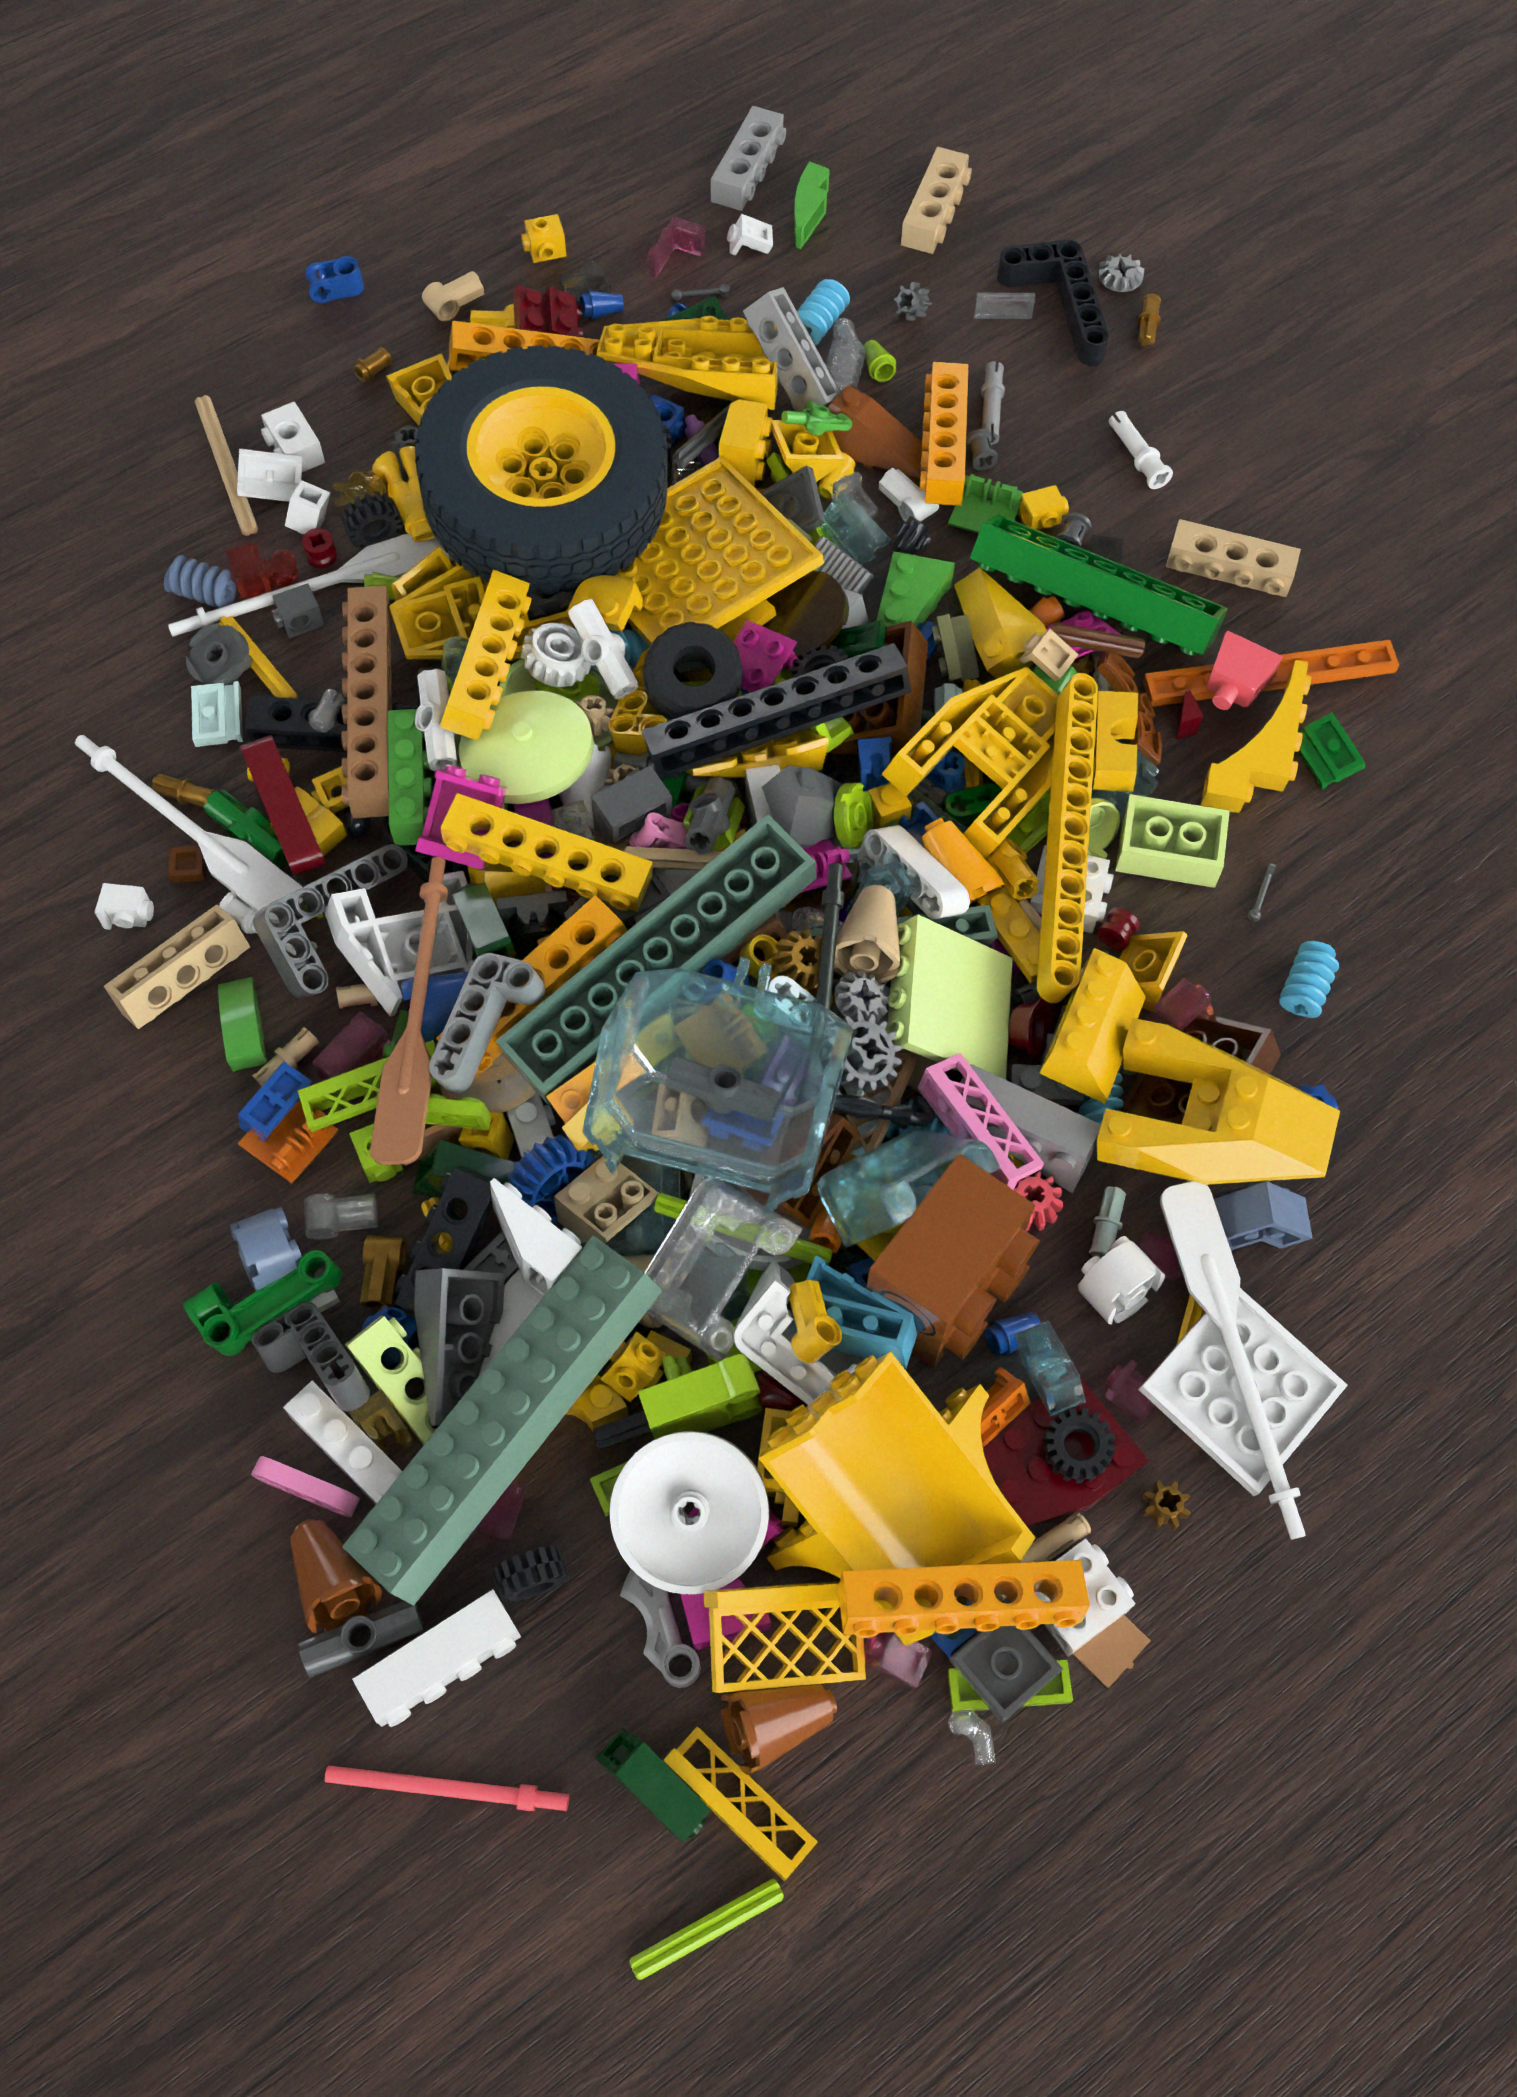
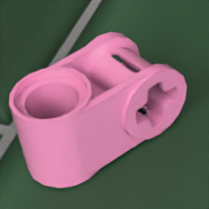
(660, 833)

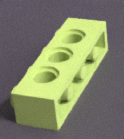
(367, 1351)

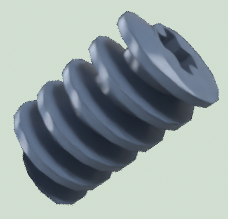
(200, 582)

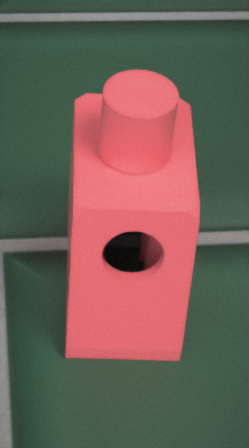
(1241, 671)

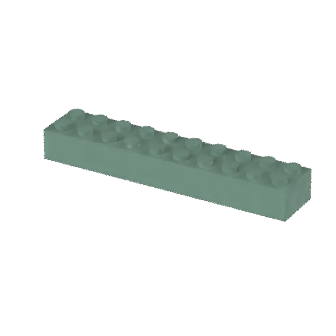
(684, 932)
(501, 1421)

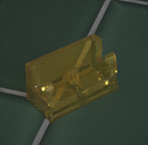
(379, 1419)

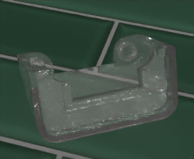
(707, 1259)

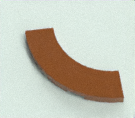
(1120, 677)

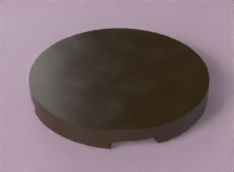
(810, 611)

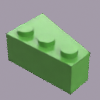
(914, 588)

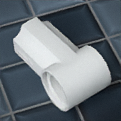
(906, 495)

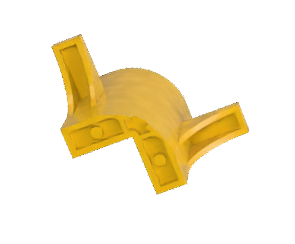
(890, 1480)

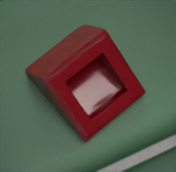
(1188, 717)

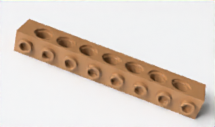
(368, 700)

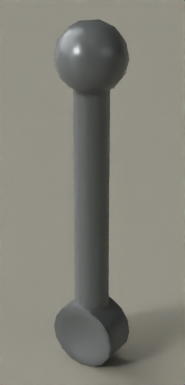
(723, 290)
(1254, 914)

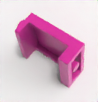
(447, 785)

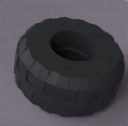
(685, 644)

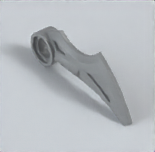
(663, 1635)

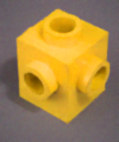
(544, 238)
(634, 1367)

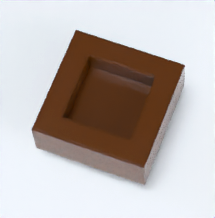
(186, 864)

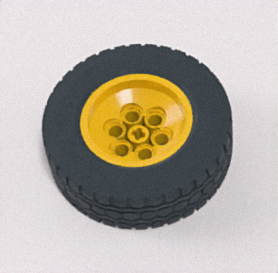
(542, 467)

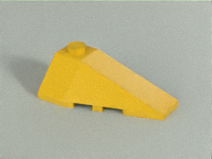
(996, 623)
(797, 749)

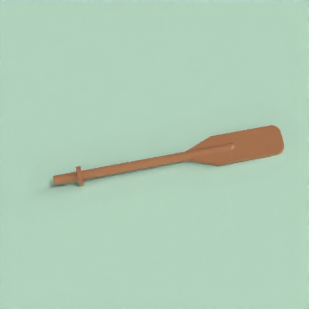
(406, 1074)

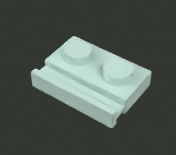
(216, 714)

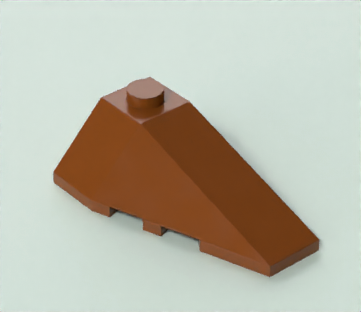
(876, 435)

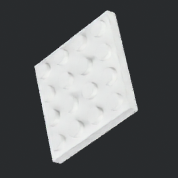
(1204, 1398)

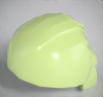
(1103, 826)

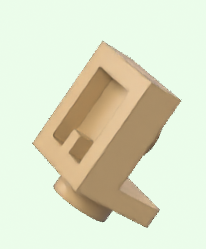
(1049, 653)

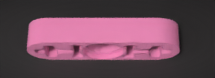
(305, 1486)

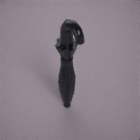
(899, 1115)

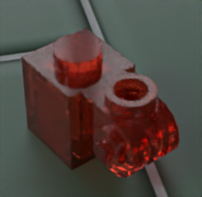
(257, 575)

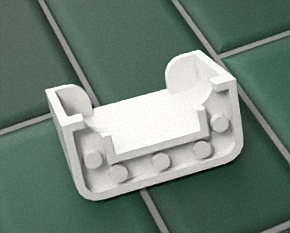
(766, 1336)

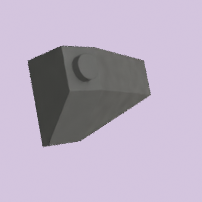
(803, 804)
(454, 1329)

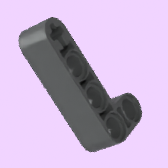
(306, 1334)

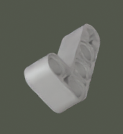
(455, 1062)

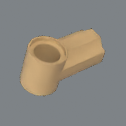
(447, 298)

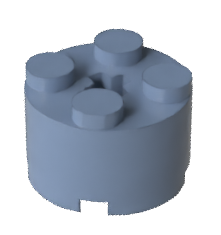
(265, 1247)

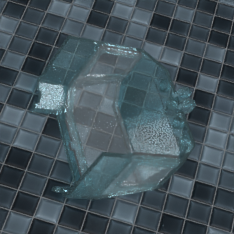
(717, 1022)

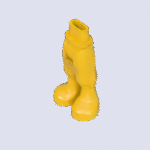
(405, 494)

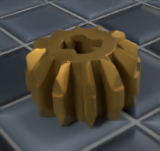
(791, 953)

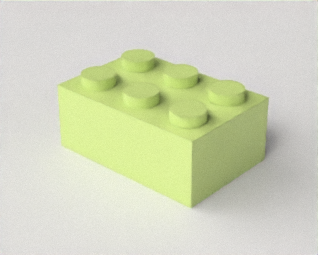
(1172, 841)

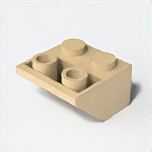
(602, 1202)

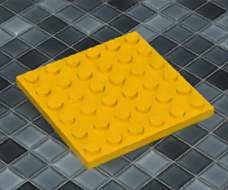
(715, 553)

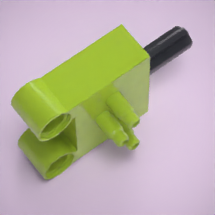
(689, 1401)

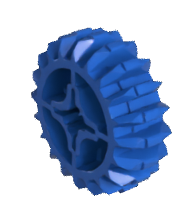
(547, 1171)

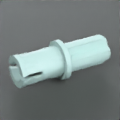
(1108, 1221)

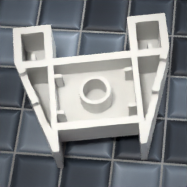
(387, 947)

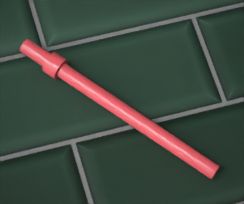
(525, 1797)

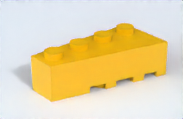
(418, 383)

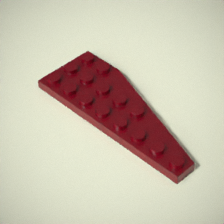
(1028, 1482)

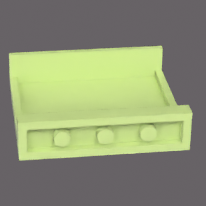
(950, 996)

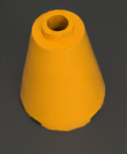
(961, 859)

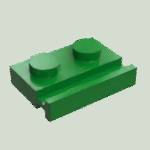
(1329, 751)

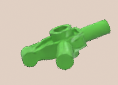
(817, 419)

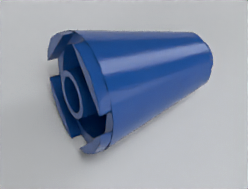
(439, 1001)

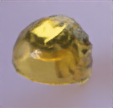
(357, 485)

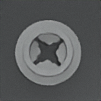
(1113, 279)
(851, 985)

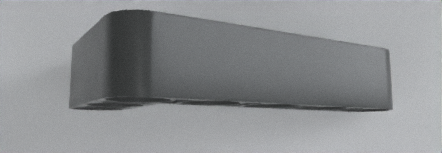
(317, 899)

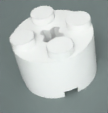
(1119, 1280)

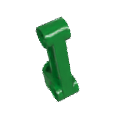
(215, 1313)

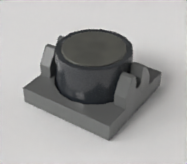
(532, 917)

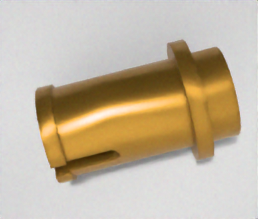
(368, 367)

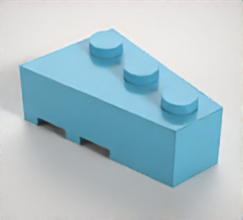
(866, 1318)

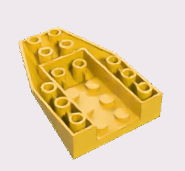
(696, 356)

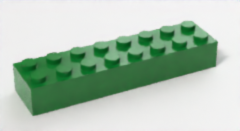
(1098, 584)

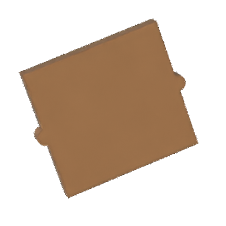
(1112, 1650)

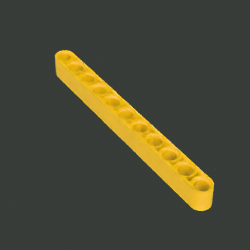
(1067, 840)

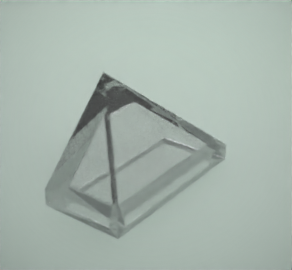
(1004, 305)

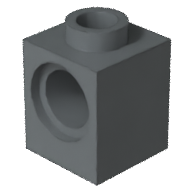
(297, 611)

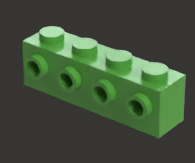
(407, 777)

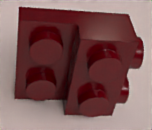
(548, 312)

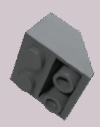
(624, 805)

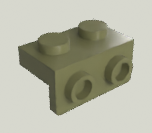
(957, 648)

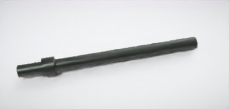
(832, 902)

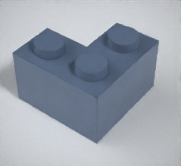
(1263, 1214)

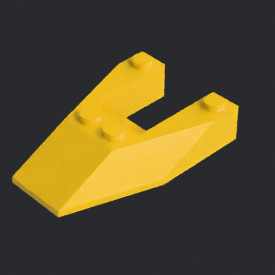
(446, 610)
(1001, 730)
(1235, 1121)

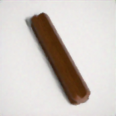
(1100, 640)

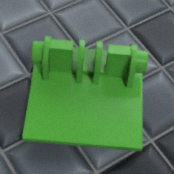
(983, 502)

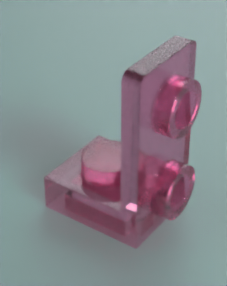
(679, 235)

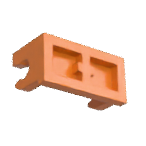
(1005, 1402)

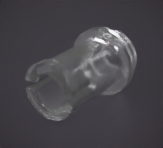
(845, 329)
(322, 717)

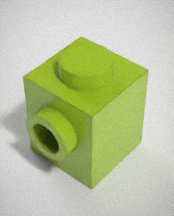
(374, 1171)

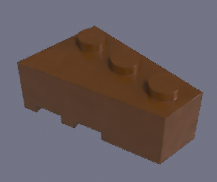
(835, 1151)

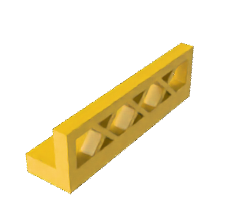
(729, 1814)

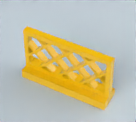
(775, 1600)

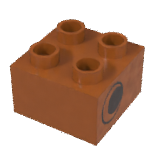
(952, 1254)

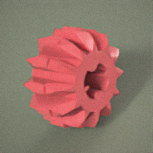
(1047, 1197)

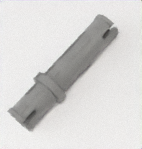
(992, 392)

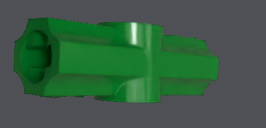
(245, 825)

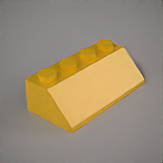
(1095, 1027)

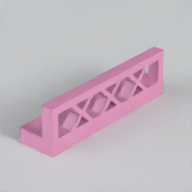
(965, 1121)

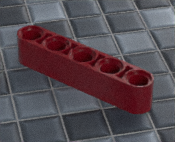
(282, 805)

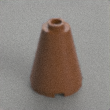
(329, 1578)
(774, 1721)

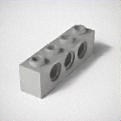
(747, 158)
(790, 337)

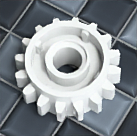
(554, 655)

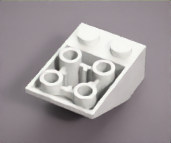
(536, 1243)

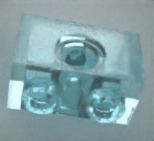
(1049, 1368)

